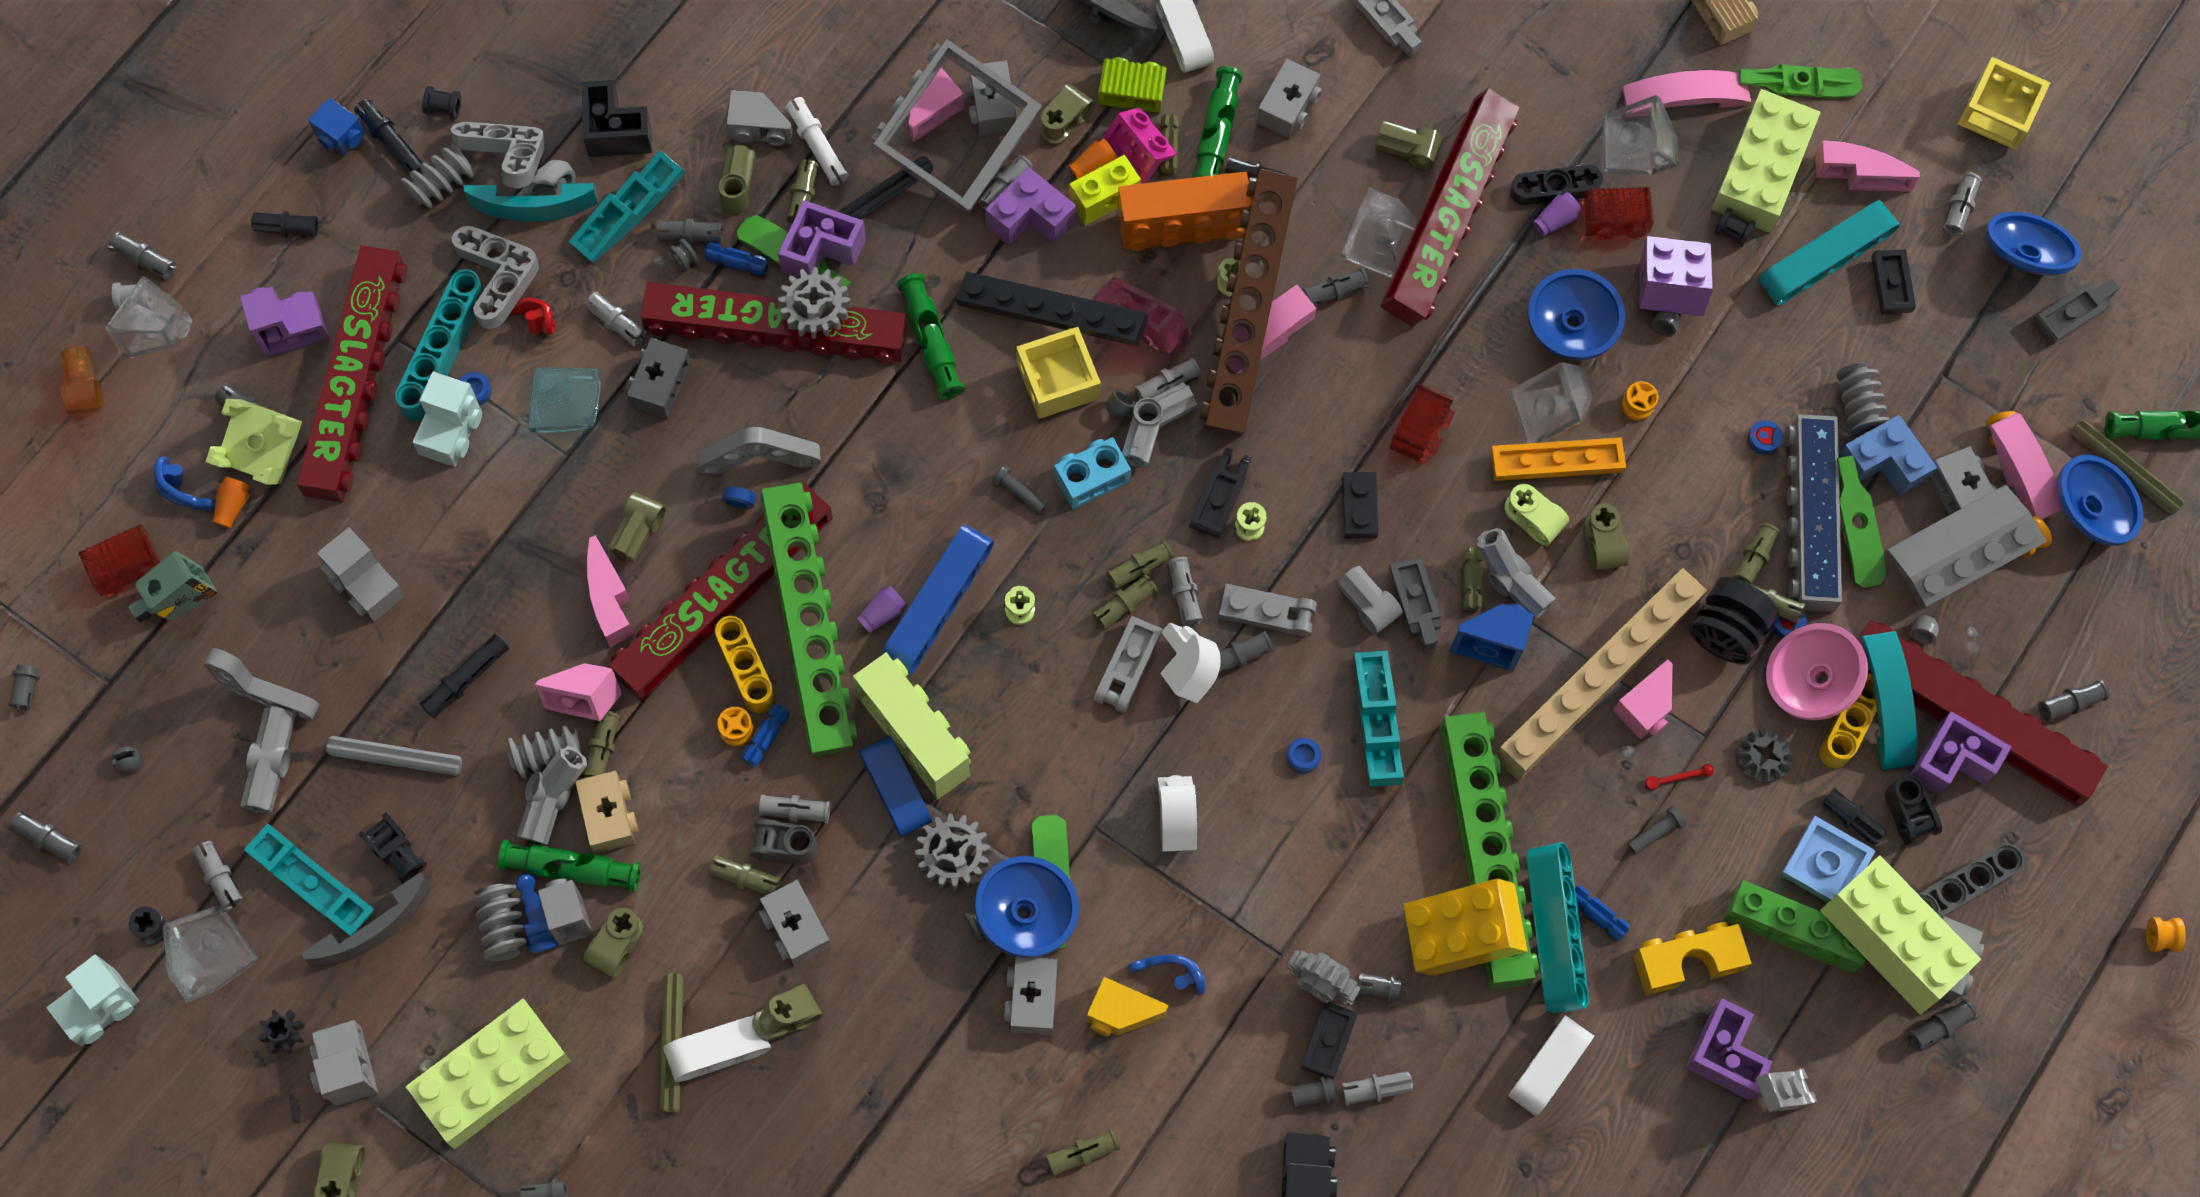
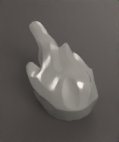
(549, 179)

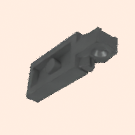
(2075, 310)
(1416, 600)

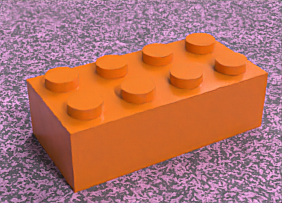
(1182, 211)

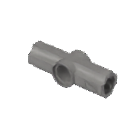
(268, 760)

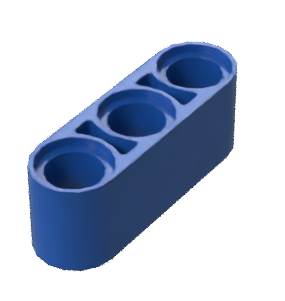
(895, 786)

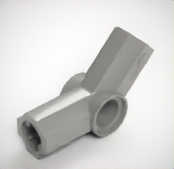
(1165, 408)
(1511, 573)
(549, 793)

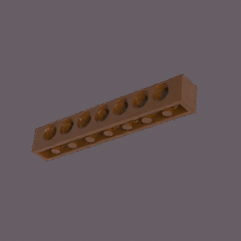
(1280, 190)

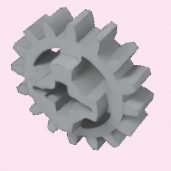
(800, 296)
(964, 844)
(1323, 977)

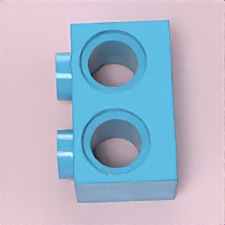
(1096, 479)

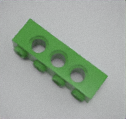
(1791, 926)

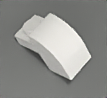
(1194, 665)
(1177, 813)

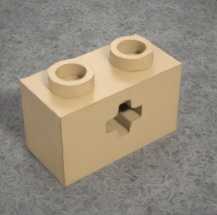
(603, 831)

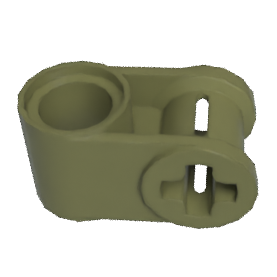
(1064, 115)
(1605, 543)
(611, 946)
(787, 1013)
(339, 1169)

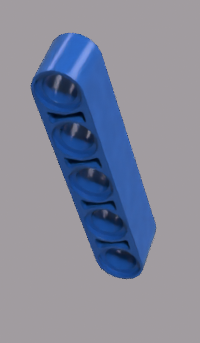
(938, 597)

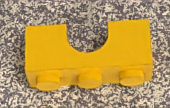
(1719, 948)

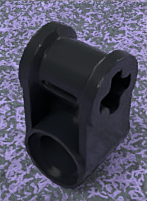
(1914, 811)

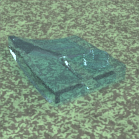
(564, 399)

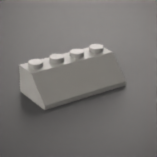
(1965, 546)

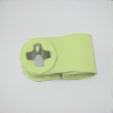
(1537, 516)

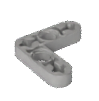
(520, 143)
(506, 269)
(761, 443)
(238, 680)

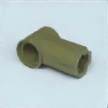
(1418, 145)
(737, 178)
(639, 519)

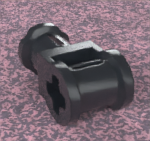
(390, 844)

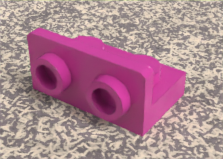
(1139, 141)

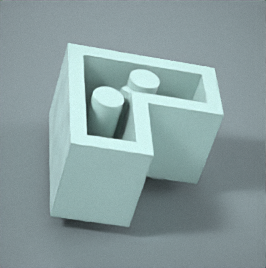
(448, 419)
(93, 1001)

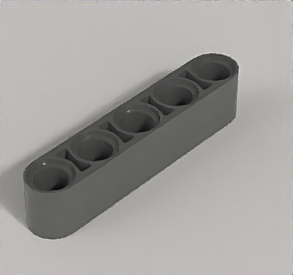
(1964, 889)

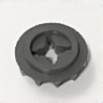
(1771, 769)

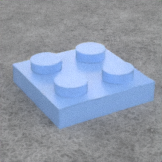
(1826, 860)

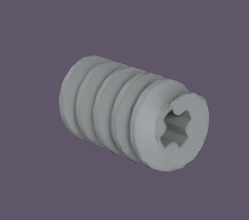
(437, 177)
(1860, 397)
(540, 751)
(498, 922)

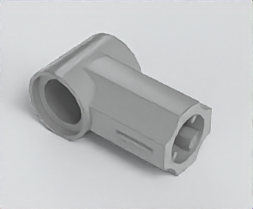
(1374, 607)

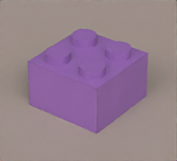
(1675, 276)

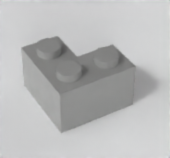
(355, 569)
(342, 1064)

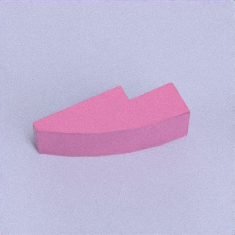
(1864, 167)
(1286, 316)
(2026, 466)
(607, 594)

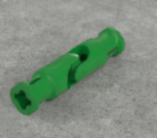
(1218, 122)
(937, 352)
(2153, 425)
(575, 866)

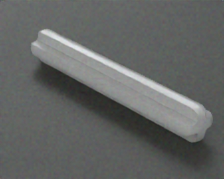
(394, 755)

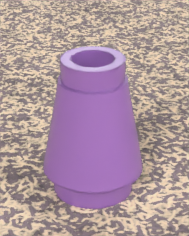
(1557, 214)
(882, 609)

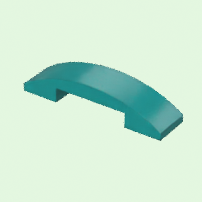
(573, 200)
(1893, 700)
(309, 880)

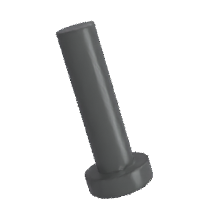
(1029, 498)
(1674, 819)

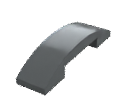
(409, 898)

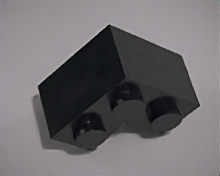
(610, 128)
(1308, 1166)

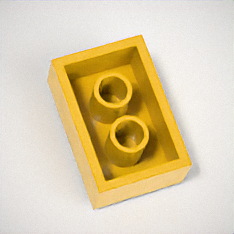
(1465, 927)

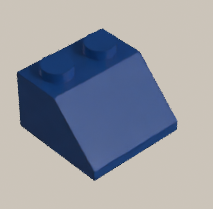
(1495, 636)

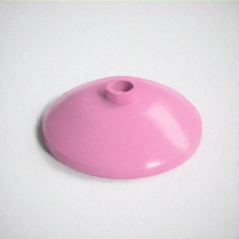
(1805, 658)

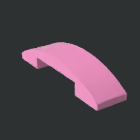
(1691, 89)

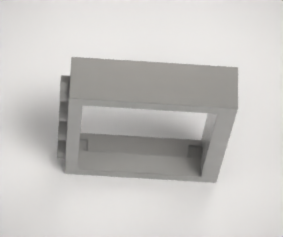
(919, 84)

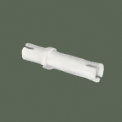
(810, 130)

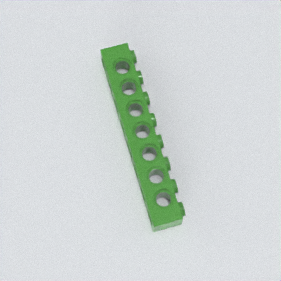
(776, 504)
(1476, 731)

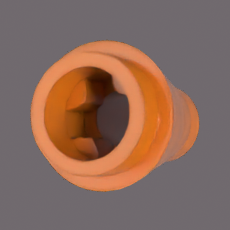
(1092, 158)
(229, 501)

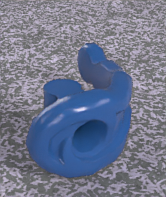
(168, 475)
(537, 930)
(1193, 975)

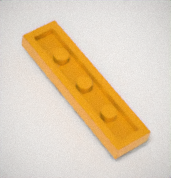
(1558, 459)

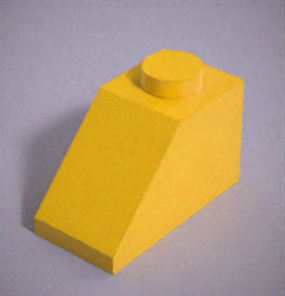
(1122, 1009)

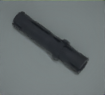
(383, 129)
(454, 685)

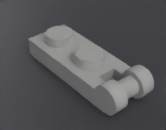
(1267, 610)
(1128, 663)
(1785, 1090)

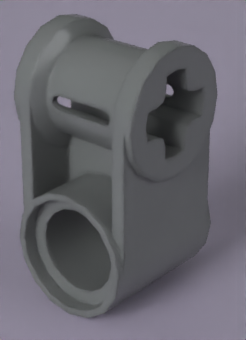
(776, 841)

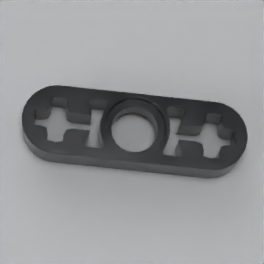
(1564, 174)

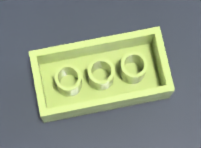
(1766, 160)
(912, 725)
(1900, 935)
(488, 1074)

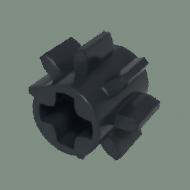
(281, 1022)

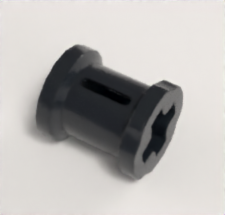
(441, 102)
(1735, 227)
(144, 916)

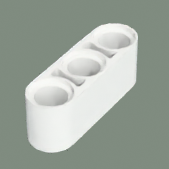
(1185, 34)
(714, 1049)
(1551, 1066)

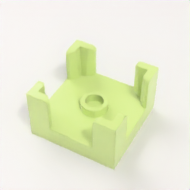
(256, 441)

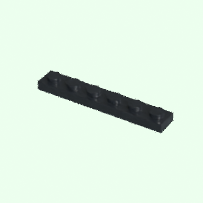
(1052, 308)

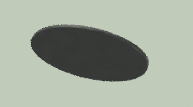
(1121, 11)

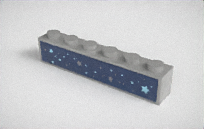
(1814, 513)

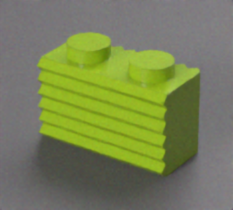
(1132, 85)

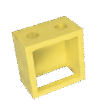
(2003, 104)
(1058, 372)

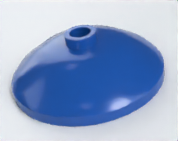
(2033, 244)
(1579, 298)
(2099, 500)
(1029, 886)

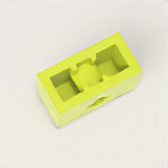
(1098, 191)

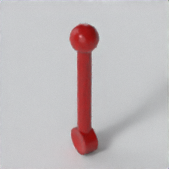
(1653, 782)

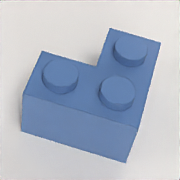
(1893, 452)

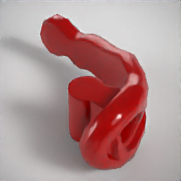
(537, 314)

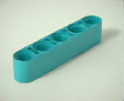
(1828, 253)
(437, 331)
(1557, 928)

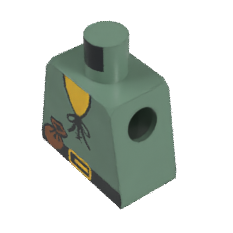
(172, 588)

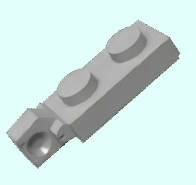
(1392, 23)

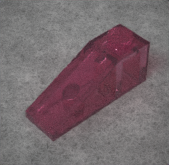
(1165, 326)

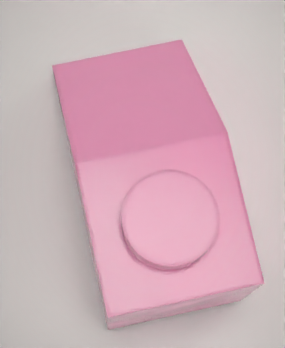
(936, 105)
(580, 691)
(1648, 702)

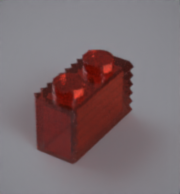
(1618, 212)
(1422, 423)
(120, 560)

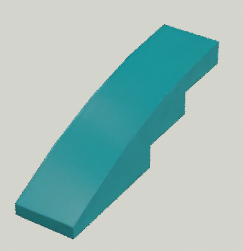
(628, 207)
(1378, 718)

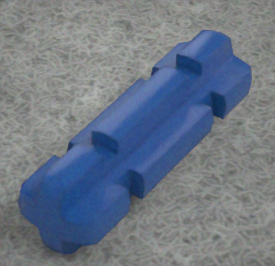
(736, 259)
(765, 734)
(1601, 914)

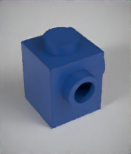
(336, 127)

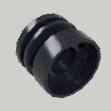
(1733, 620)

